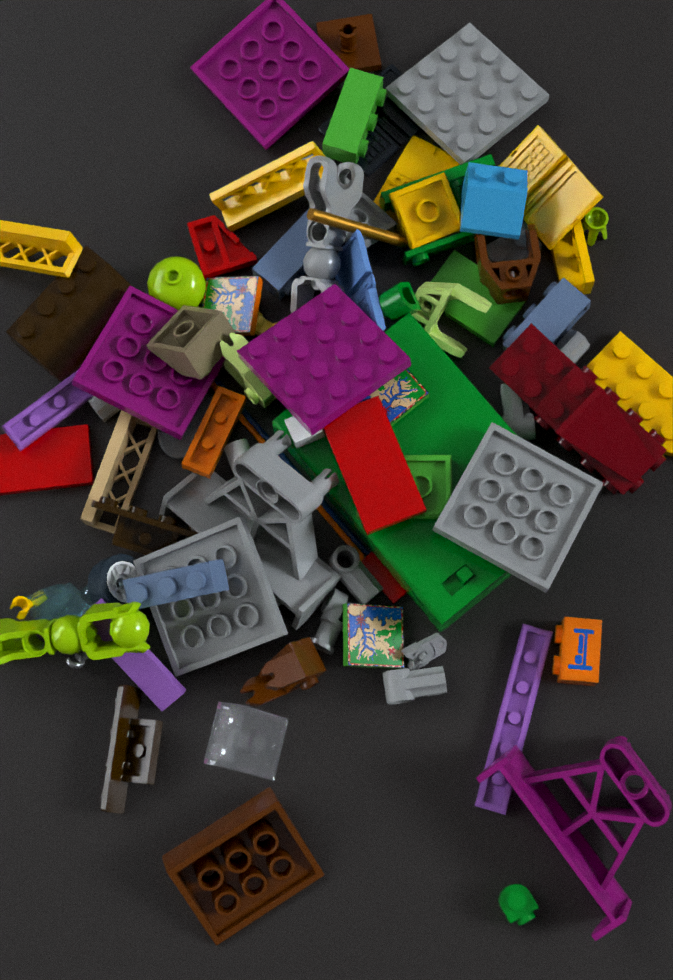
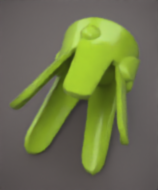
(595, 222)

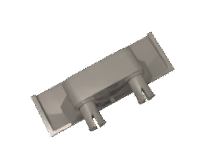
(278, 514)

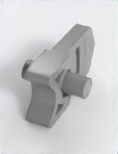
(424, 651)

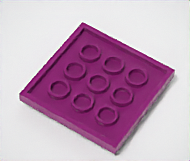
(270, 71)
(324, 359)
(133, 377)

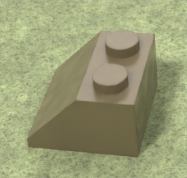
(192, 340)

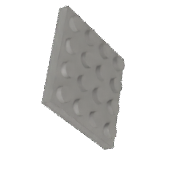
(467, 94)
(518, 507)
(219, 623)

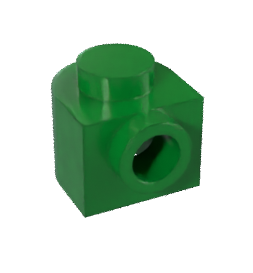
(399, 301)
(517, 904)

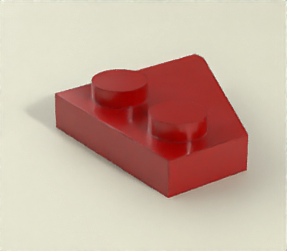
(218, 248)

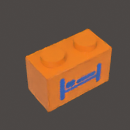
(578, 651)

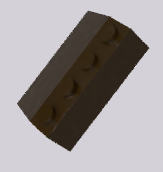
(69, 315)

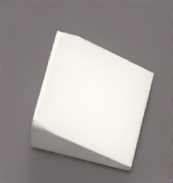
(299, 434)

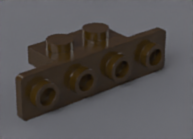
(138, 531)
(131, 750)

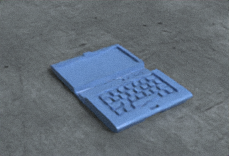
(358, 279)

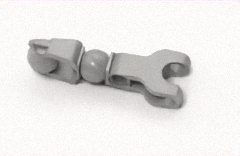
(334, 197)

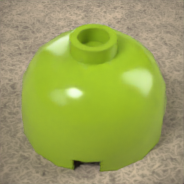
(177, 282)

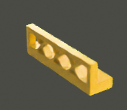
(271, 193)
(34, 239)
(573, 260)

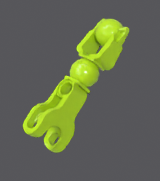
(75, 634)

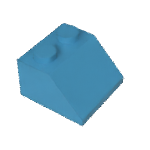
(493, 200)

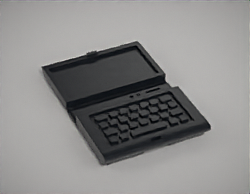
(391, 131)

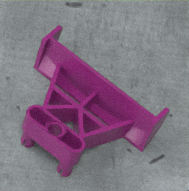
(649, 804)

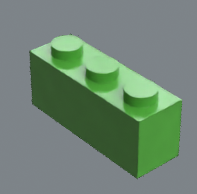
(354, 116)

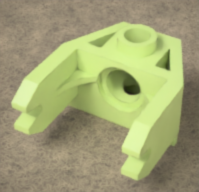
(439, 295)
(252, 386)

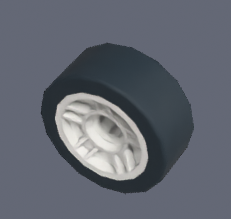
(106, 574)

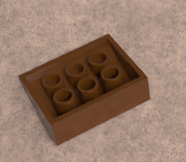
(242, 866)

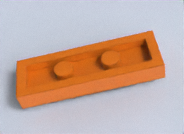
(214, 432)

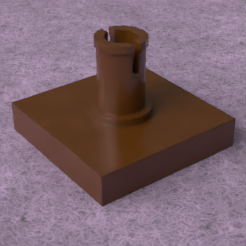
(352, 41)

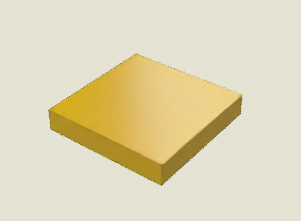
(426, 210)

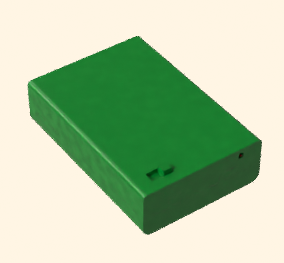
(451, 421)

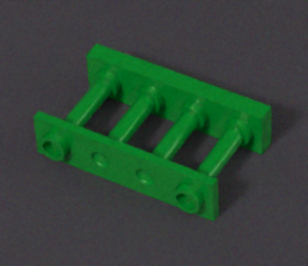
(455, 178)

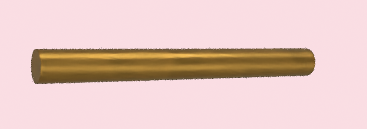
(351, 225)

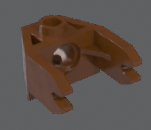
(509, 279)
(288, 670)

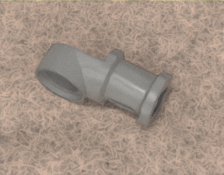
(330, 625)

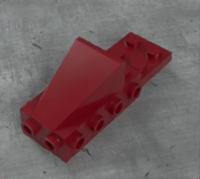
(580, 411)

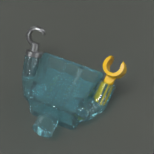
(55, 603)

